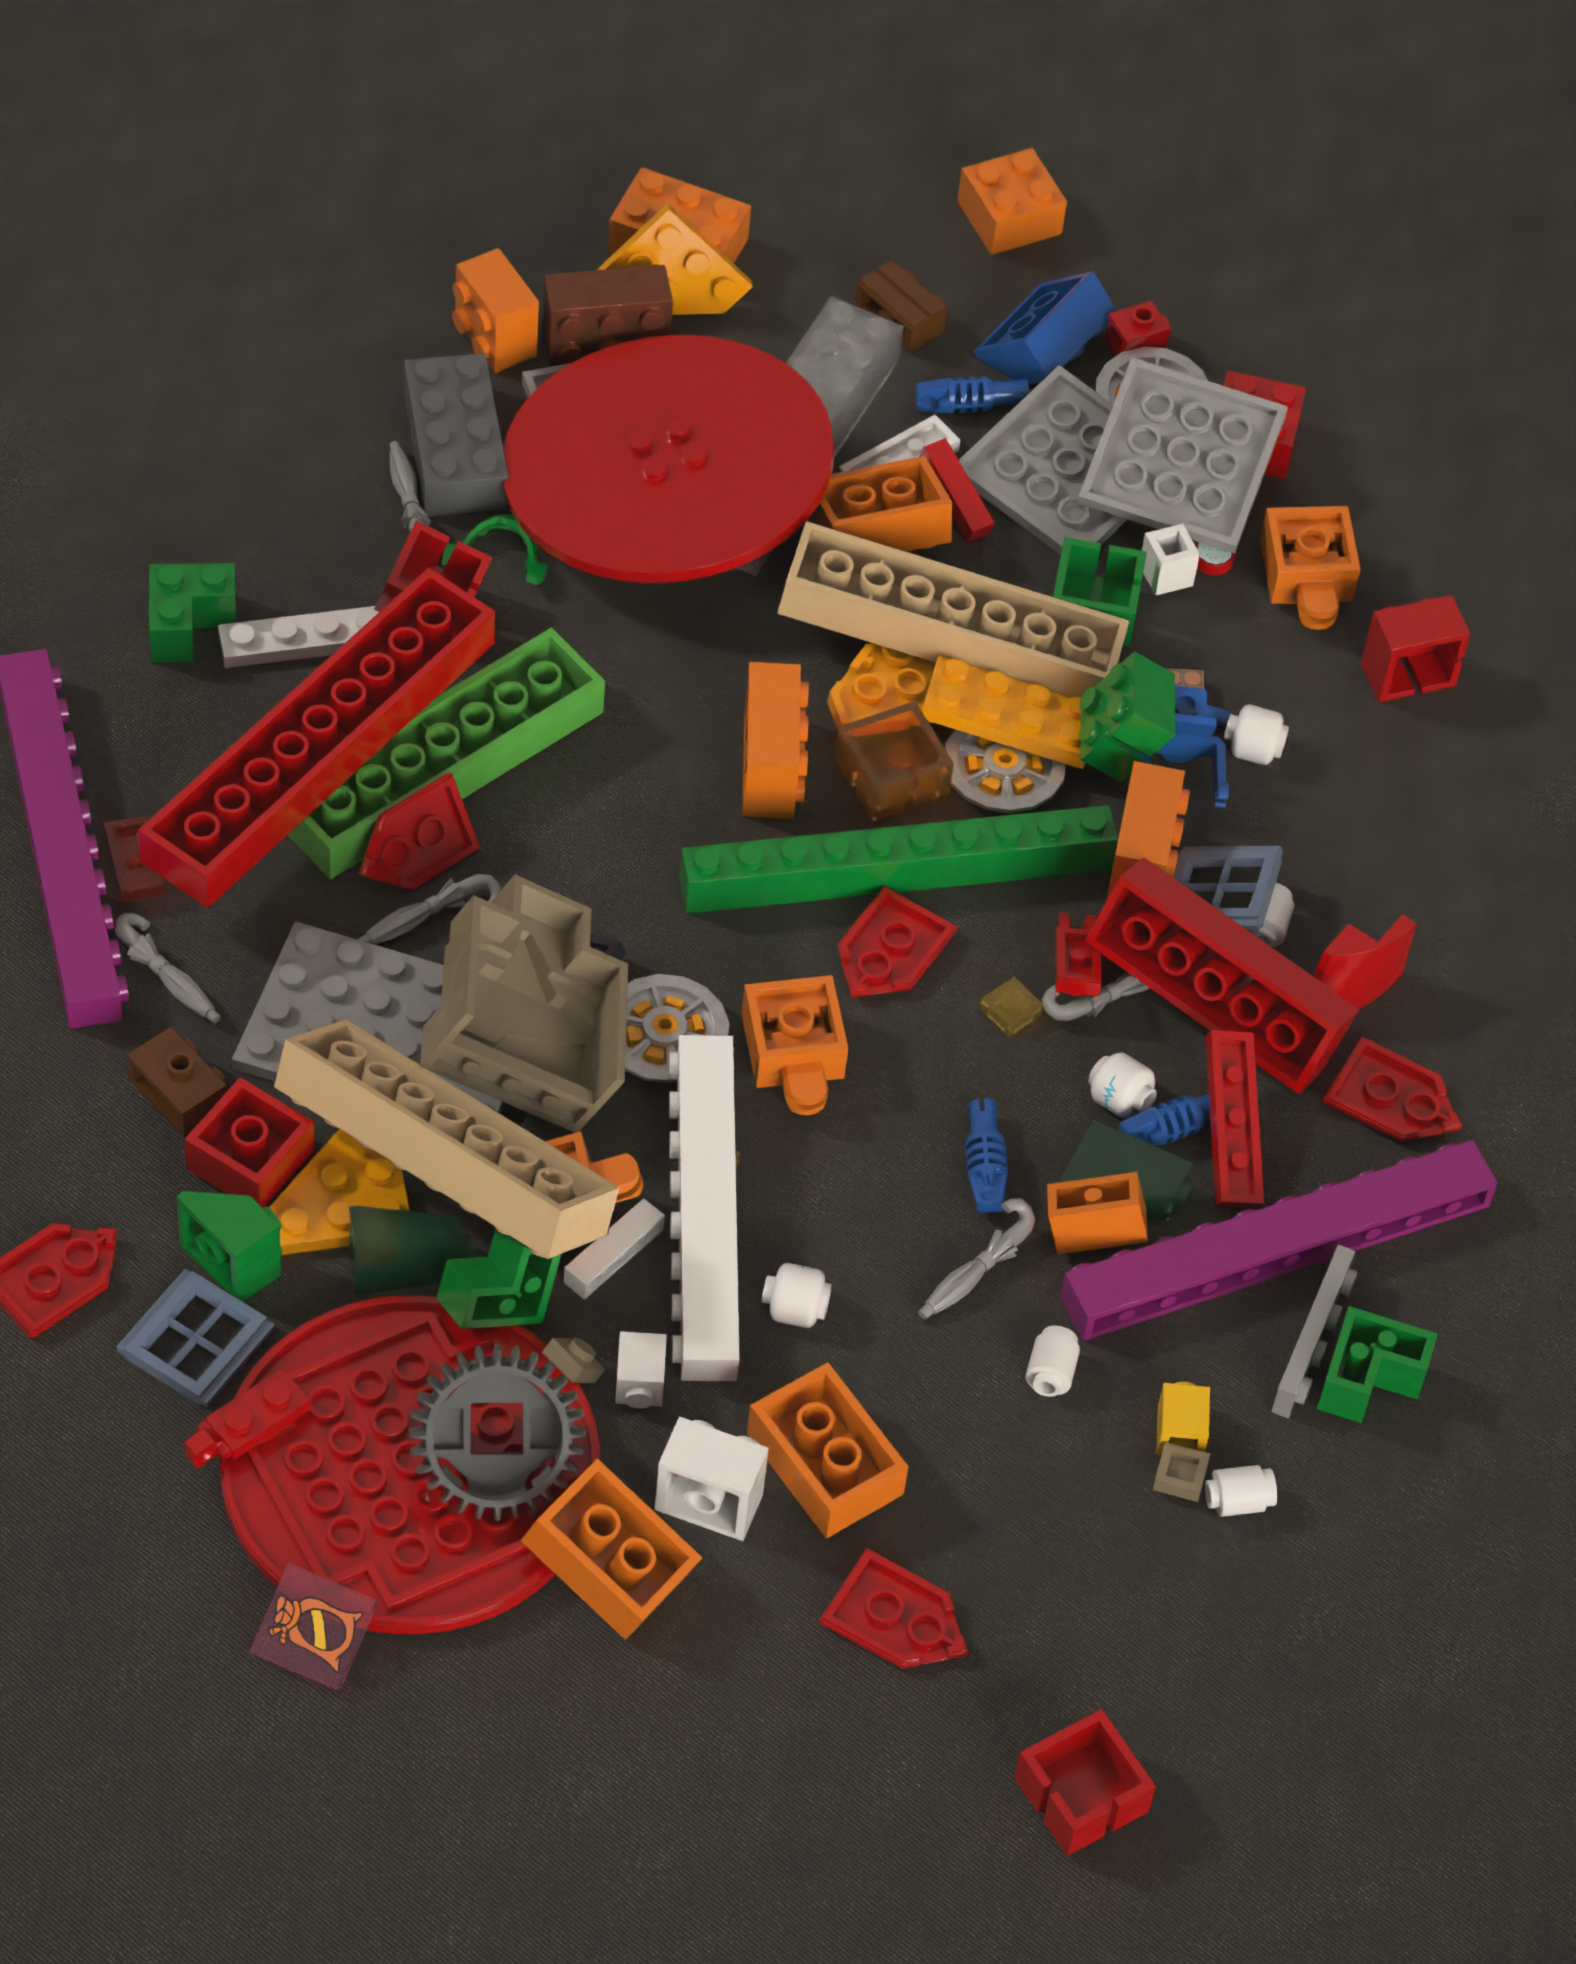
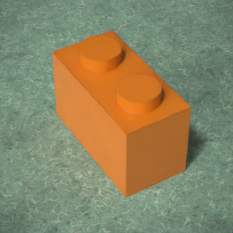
(1097, 1213)

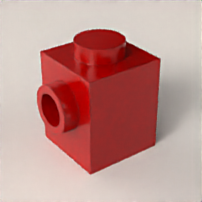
(1137, 328)

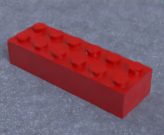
(1220, 973)

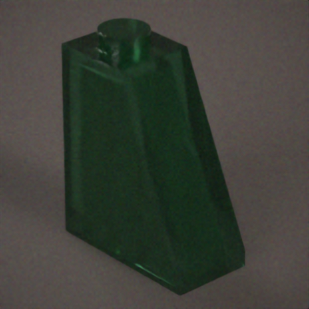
(1112, 1152)
(402, 1248)

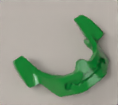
(534, 571)

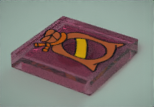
(314, 1627)

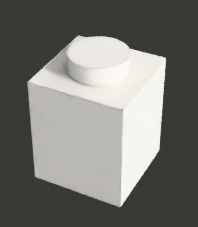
(1170, 559)
(640, 1369)

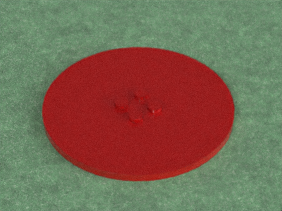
(668, 458)
(346, 1492)

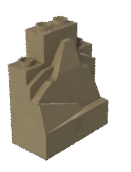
(530, 1006)

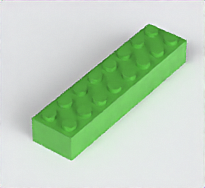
(469, 731)

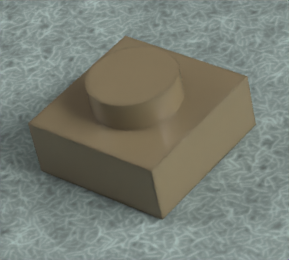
(574, 1359)
(1181, 1471)

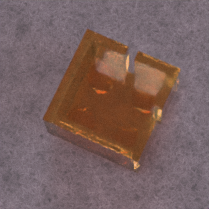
(894, 760)

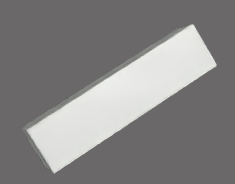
(614, 1250)

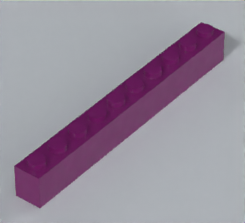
(60, 841)
(1276, 1239)

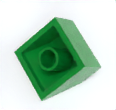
(231, 1240)

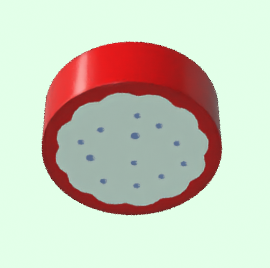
(1213, 560)

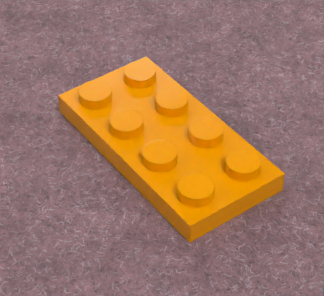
(1004, 710)

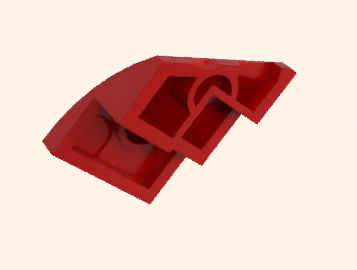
(1363, 967)

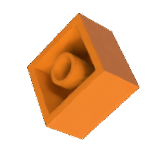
(1011, 201)
(496, 310)

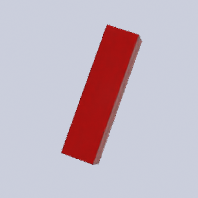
(967, 507)

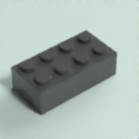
(455, 434)

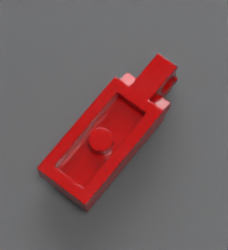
(247, 1420)

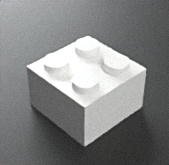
(711, 1478)

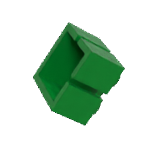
(1115, 593)
(1129, 708)

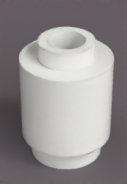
(1277, 917)
(1053, 1361)
(1241, 1490)

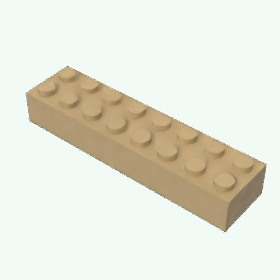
(947, 612)
(446, 1138)

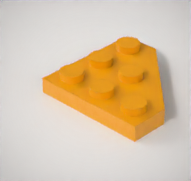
(697, 272)
(878, 682)
(318, 1200)

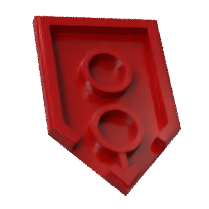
(420, 837)
(891, 945)
(1392, 1094)
(55, 1274)
(895, 1614)

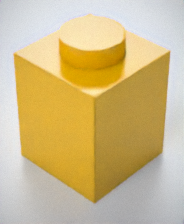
(1183, 1416)

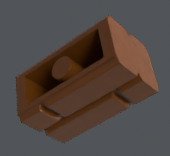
(901, 299)

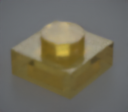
(1011, 1006)

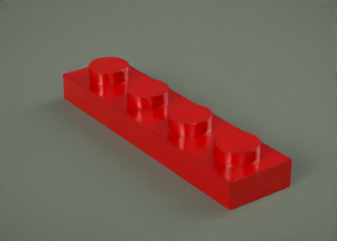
(1234, 1119)

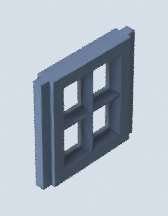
(1233, 857)
(228, 1360)

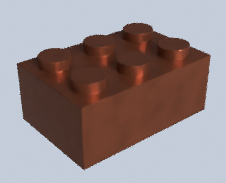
(603, 309)

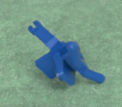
(1193, 737)

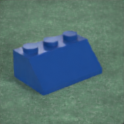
(1048, 328)

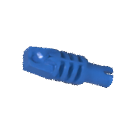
(982, 393)
(1169, 1120)
(986, 1158)

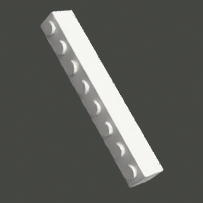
(706, 1209)

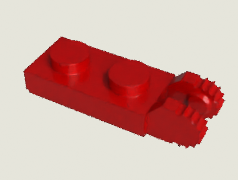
(1075, 960)

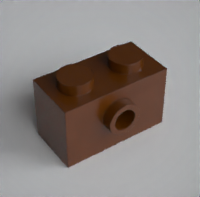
(176, 1079)

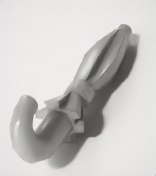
(405, 483)
(410, 917)
(144, 951)
(1089, 1004)
(1000, 1248)

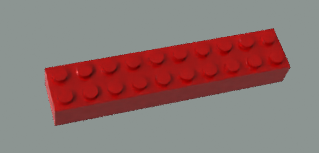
(316, 738)

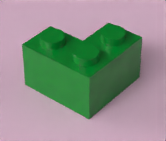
(185, 600)
(498, 1289)
(1375, 1354)

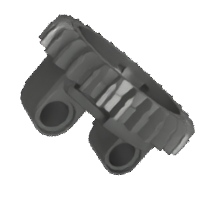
(497, 1478)

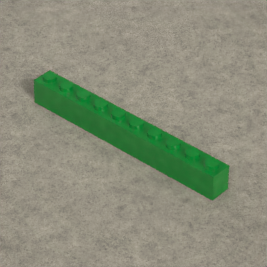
(897, 858)

